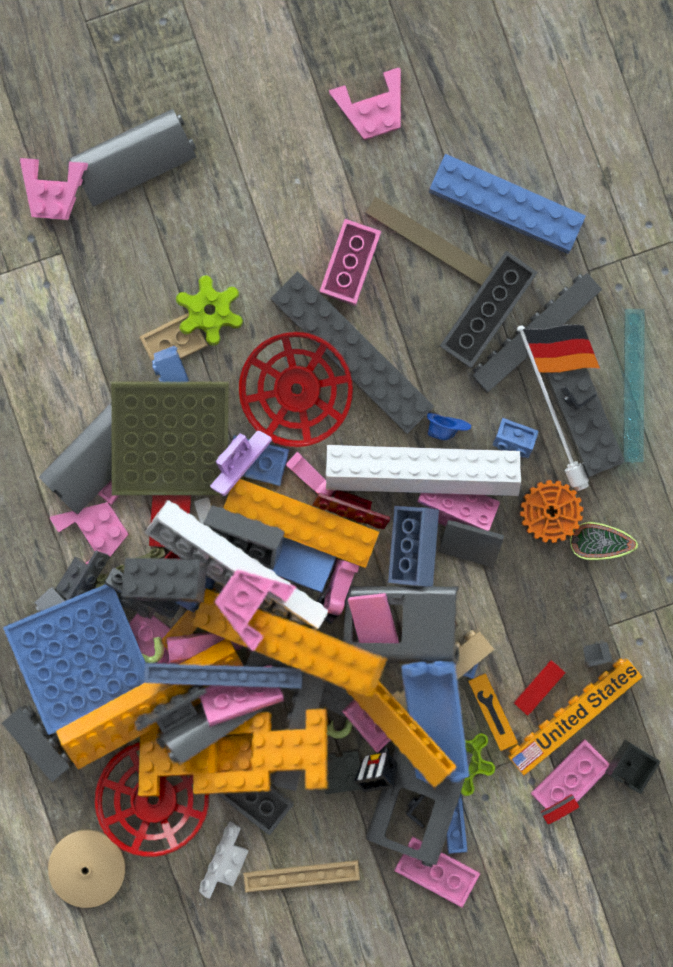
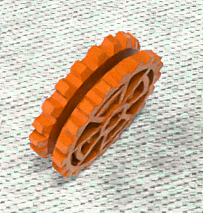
(562, 501)

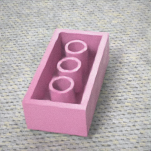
(350, 262)

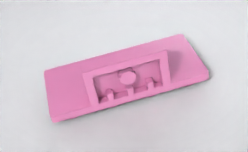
(462, 508)

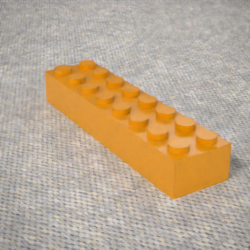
(303, 522)

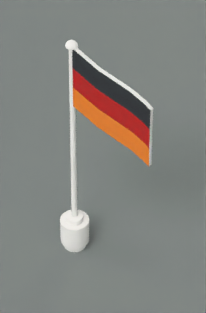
(559, 351)

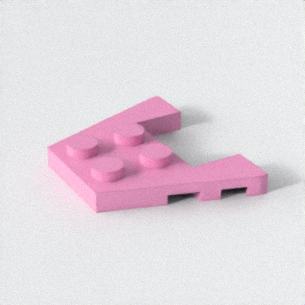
(376, 114)
(51, 198)
(98, 525)
(242, 598)

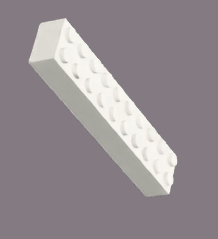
(423, 470)
(196, 541)

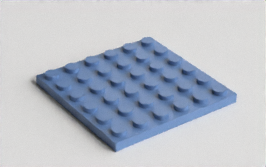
(77, 656)

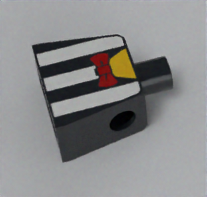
(377, 772)

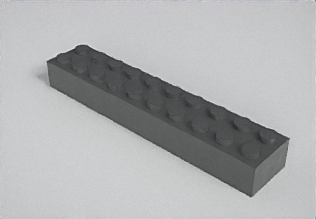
(366, 364)

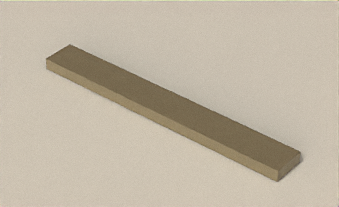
(428, 241)

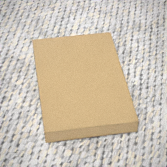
(170, 335)

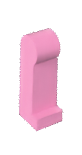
(308, 474)
(339, 584)

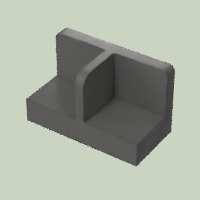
(597, 653)

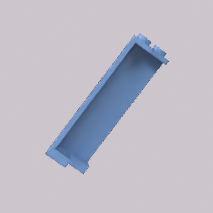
(435, 706)

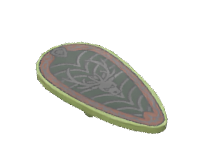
(601, 542)

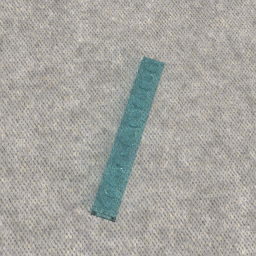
(634, 385)

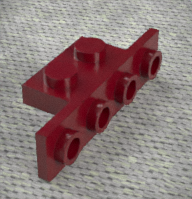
(351, 507)

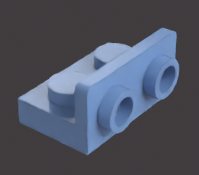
(515, 437)

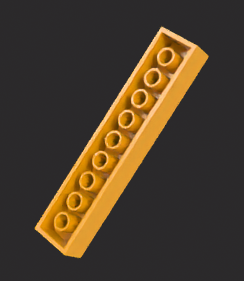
(298, 646)
(114, 722)

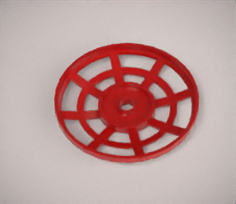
(283, 389)
(144, 810)

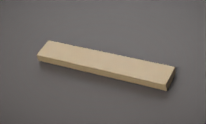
(301, 876)

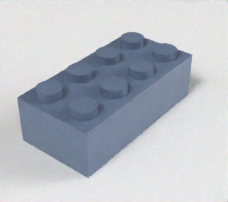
(413, 546)

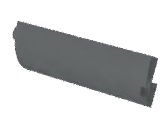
(135, 157)
(84, 465)
(196, 734)

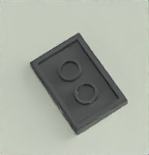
(471, 543)

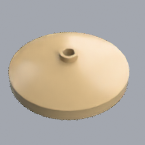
(88, 850)

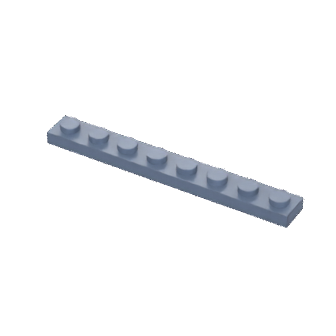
(223, 675)

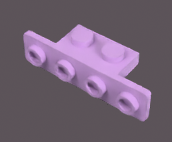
(238, 459)

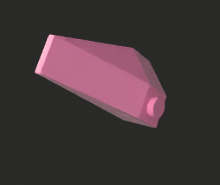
(186, 646)

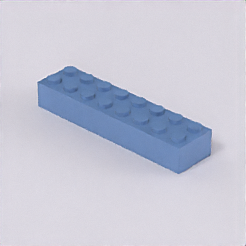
(506, 204)

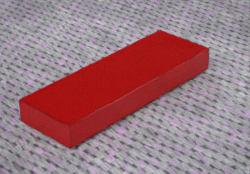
(539, 687)

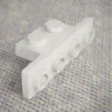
(226, 861)

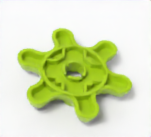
(209, 323)
(477, 764)

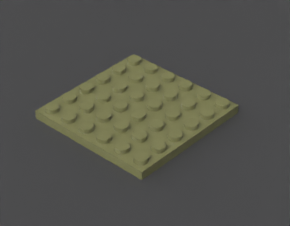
(167, 436)

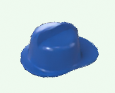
(445, 427)

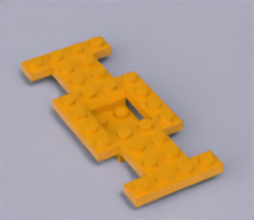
(242, 762)

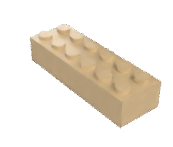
(471, 651)

